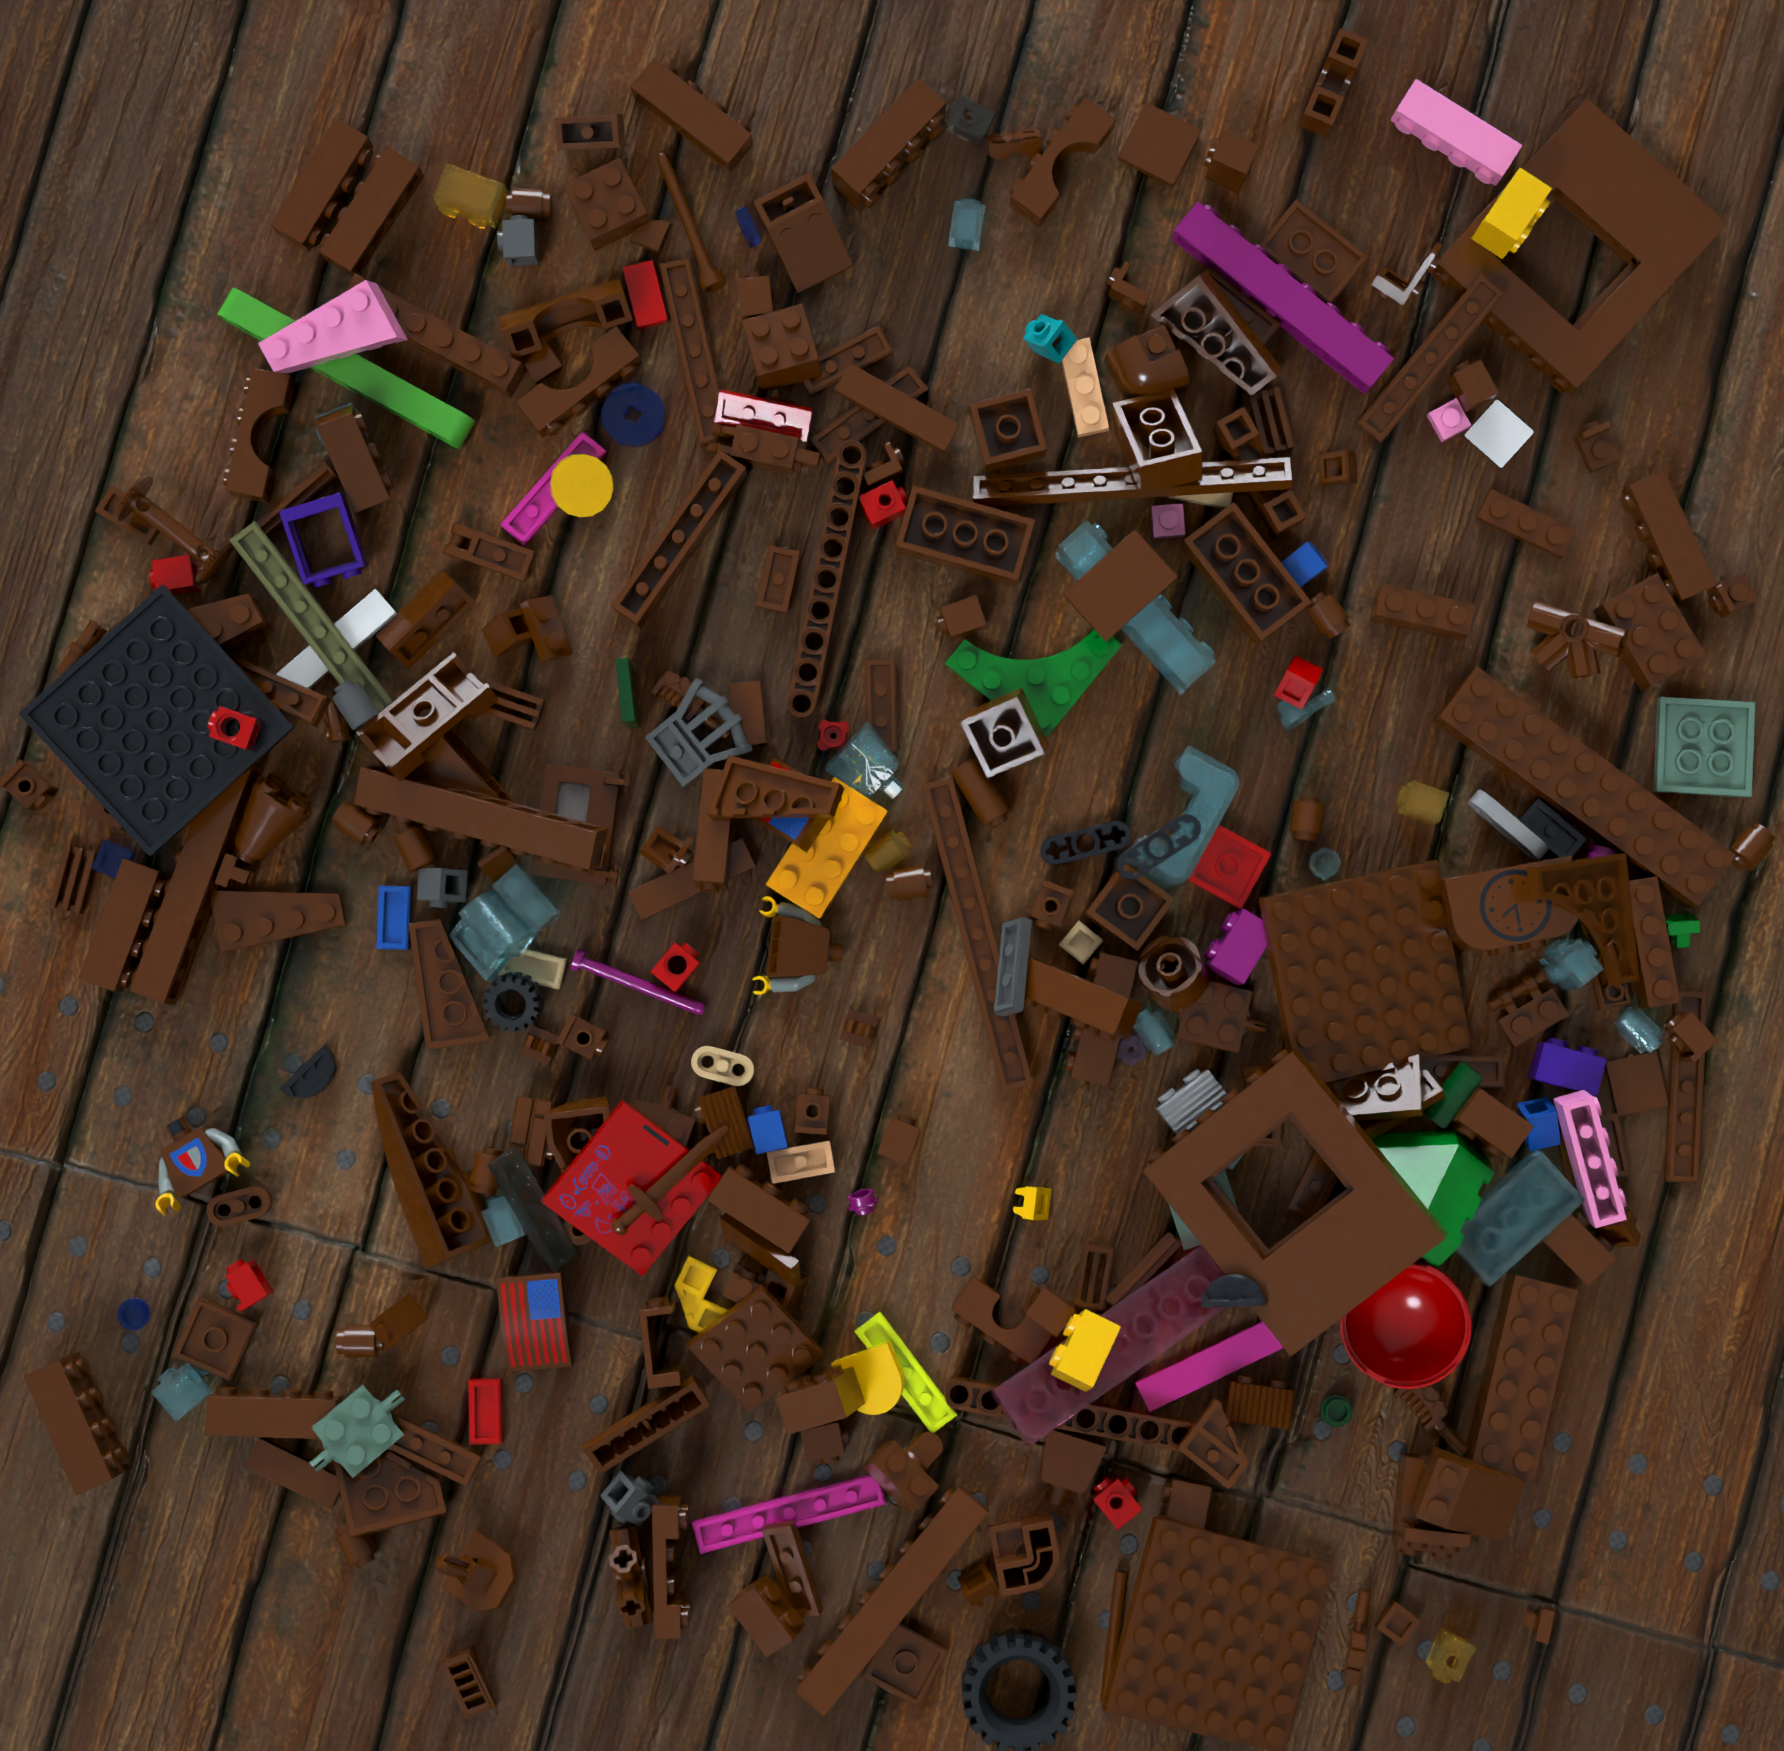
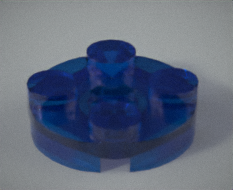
(617, 407)

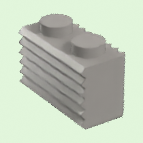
(1190, 1101)

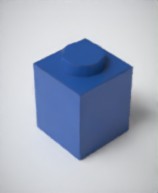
(767, 1129)

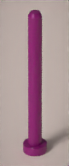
(633, 982)

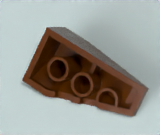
(572, 1127)

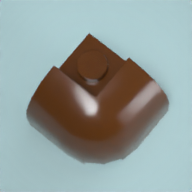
(1147, 365)
(1024, 1553)

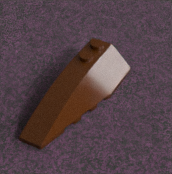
(428, 1181)

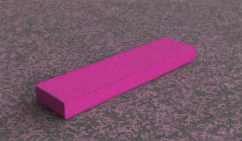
(538, 504)

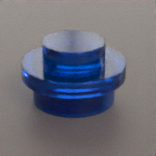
(133, 1314)

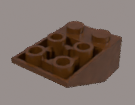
(802, 233)

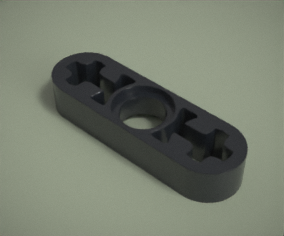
(1174, 826)
(1105, 830)

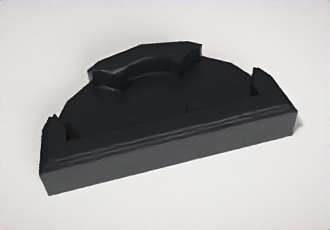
(312, 1076)
(1233, 1291)

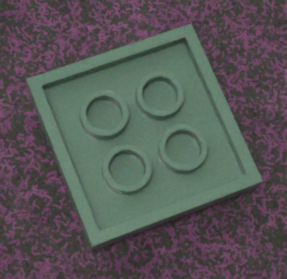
(1704, 747)

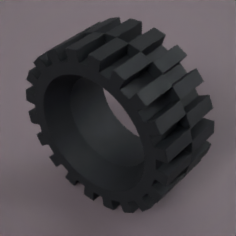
(1027, 1730)

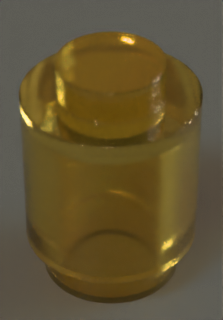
(888, 851)

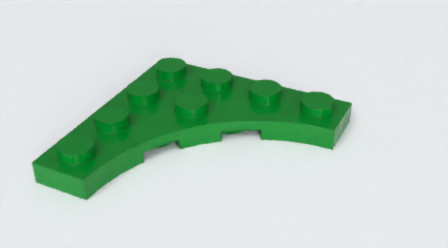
(1049, 682)

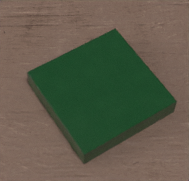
(627, 693)

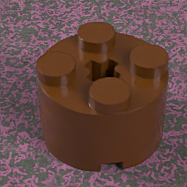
(1173, 972)

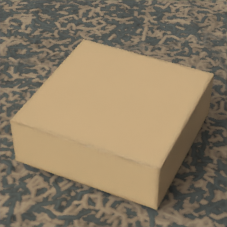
(1080, 942)

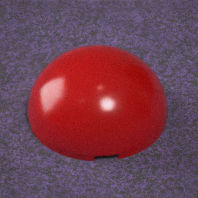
(1409, 1329)

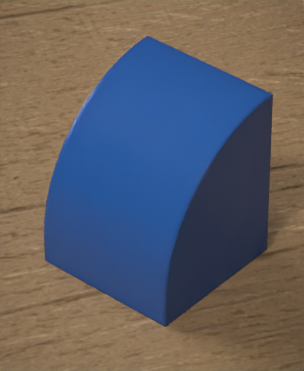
(1305, 563)
(1545, 1121)

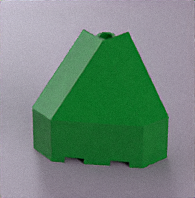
(1444, 1175)

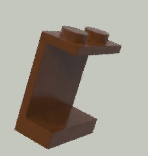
(658, 1376)

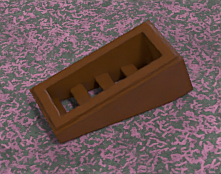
(448, 1665)

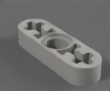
(1508, 825)

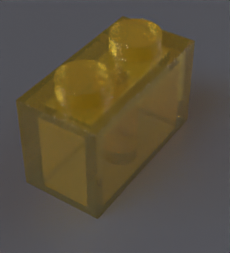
(470, 196)

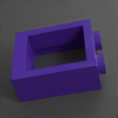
(315, 507)

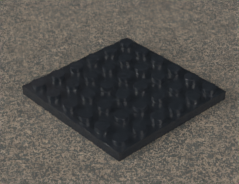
(138, 719)

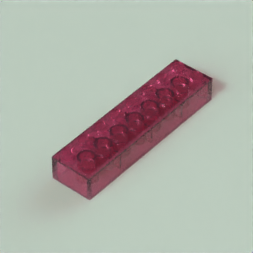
(1150, 1324)

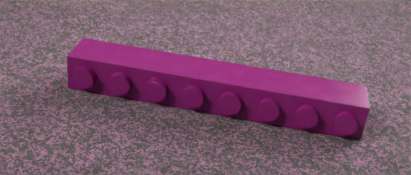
(1275, 290)

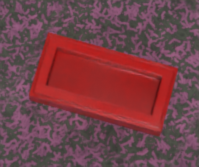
(645, 294)
(485, 1411)

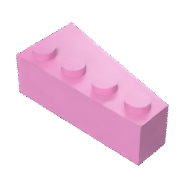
(336, 330)

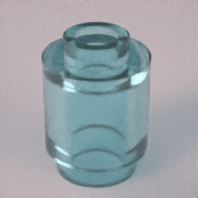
(1639, 1030)
(1154, 1031)

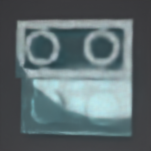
(490, 934)

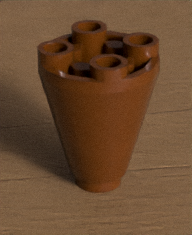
(270, 817)

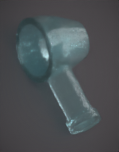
(1293, 717)

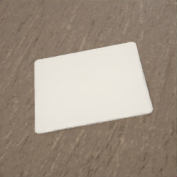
(1499, 433)

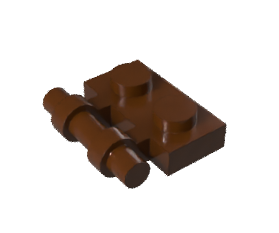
(1531, 1017)

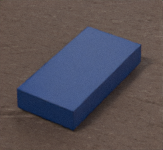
(394, 917)

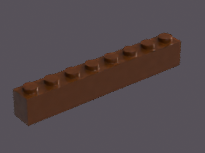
(481, 817)
(186, 900)
(892, 1600)

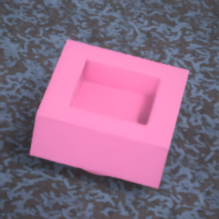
(1448, 420)
(1167, 521)

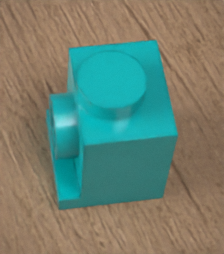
(1043, 332)

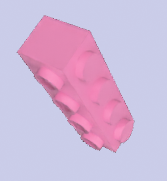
(1590, 1159)

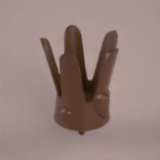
(333, 730)

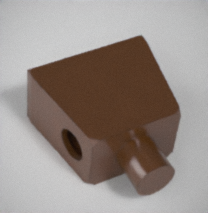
(1068, 1463)

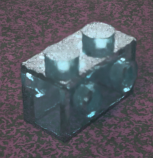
(1570, 963)

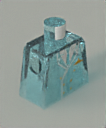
(866, 764)

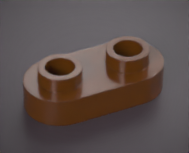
(240, 1205)

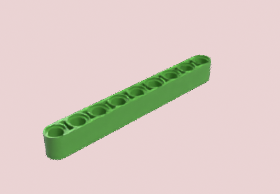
(357, 374)

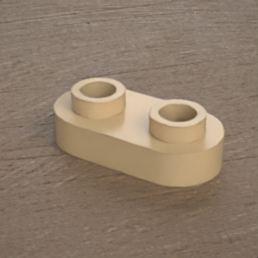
(723, 1065)

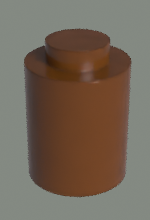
(415, 847)

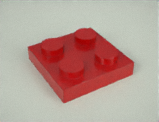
(1229, 867)

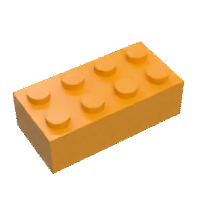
(818, 875)

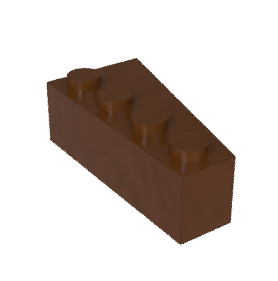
(1219, 333)
(232, 620)

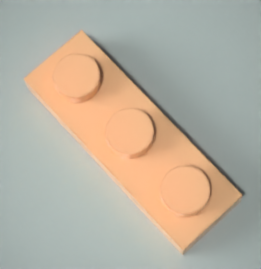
(1084, 389)

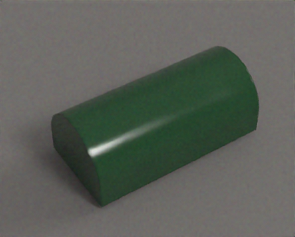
(1456, 1090)

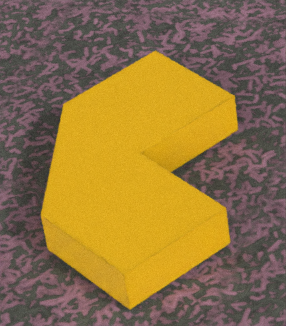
(691, 1290)

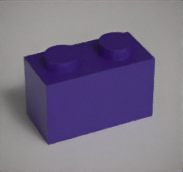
(1567, 1067)

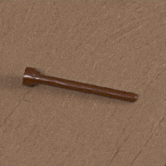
(710, 277)

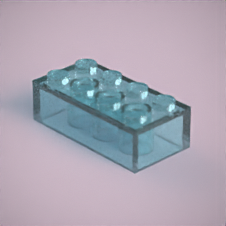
(1516, 1216)

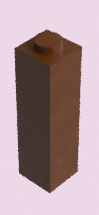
(712, 841)

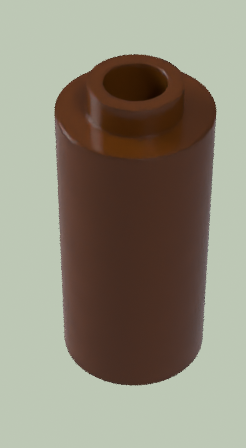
(981, 793)

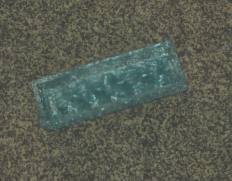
(1155, 629)

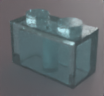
(527, 899)

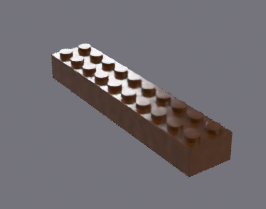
(1583, 787)

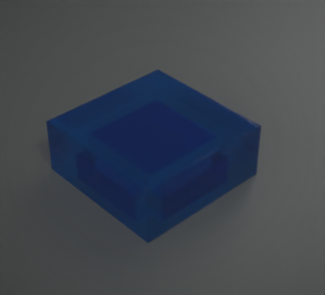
(747, 227)
(110, 858)

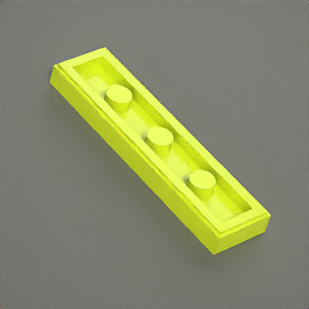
(918, 1388)

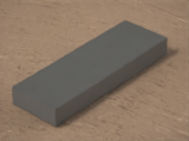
(1012, 967)

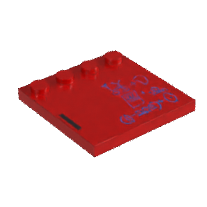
(596, 1185)

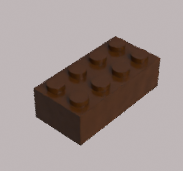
(889, 146)
(964, 536)
(1245, 574)
(78, 1422)

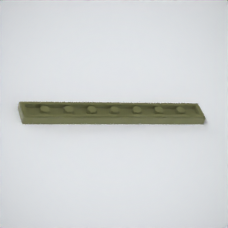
(306, 612)

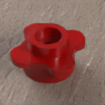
(827, 729)

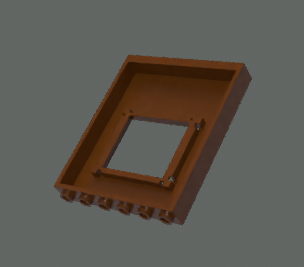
(1625, 203)
(1336, 1253)

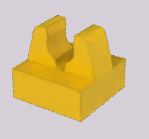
(1035, 1204)

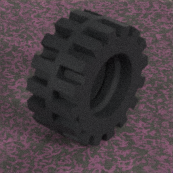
(525, 987)

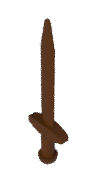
(647, 1200)

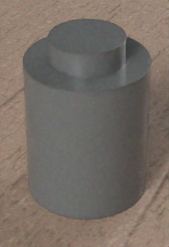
(354, 704)

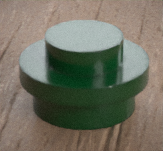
(1336, 1410)

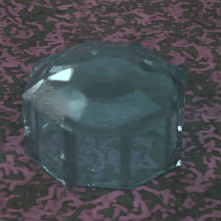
(1324, 863)

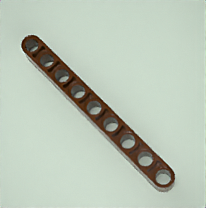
(826, 564)
(1098, 1426)

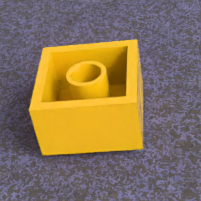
(1513, 214)
(1084, 1350)

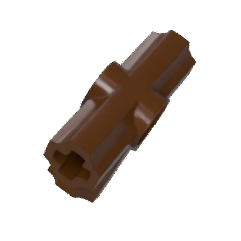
(1579, 650)
(630, 1576)

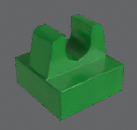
(1680, 927)

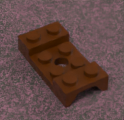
(401, 736)
(670, 1608)

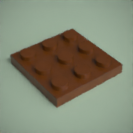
(755, 1348)

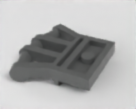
(680, 745)

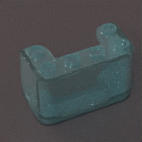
(1212, 791)

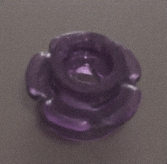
(1131, 1058)

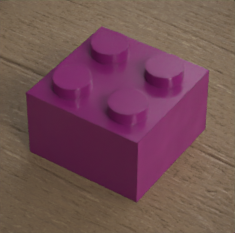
(1238, 947)

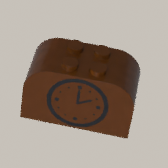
(1496, 911)

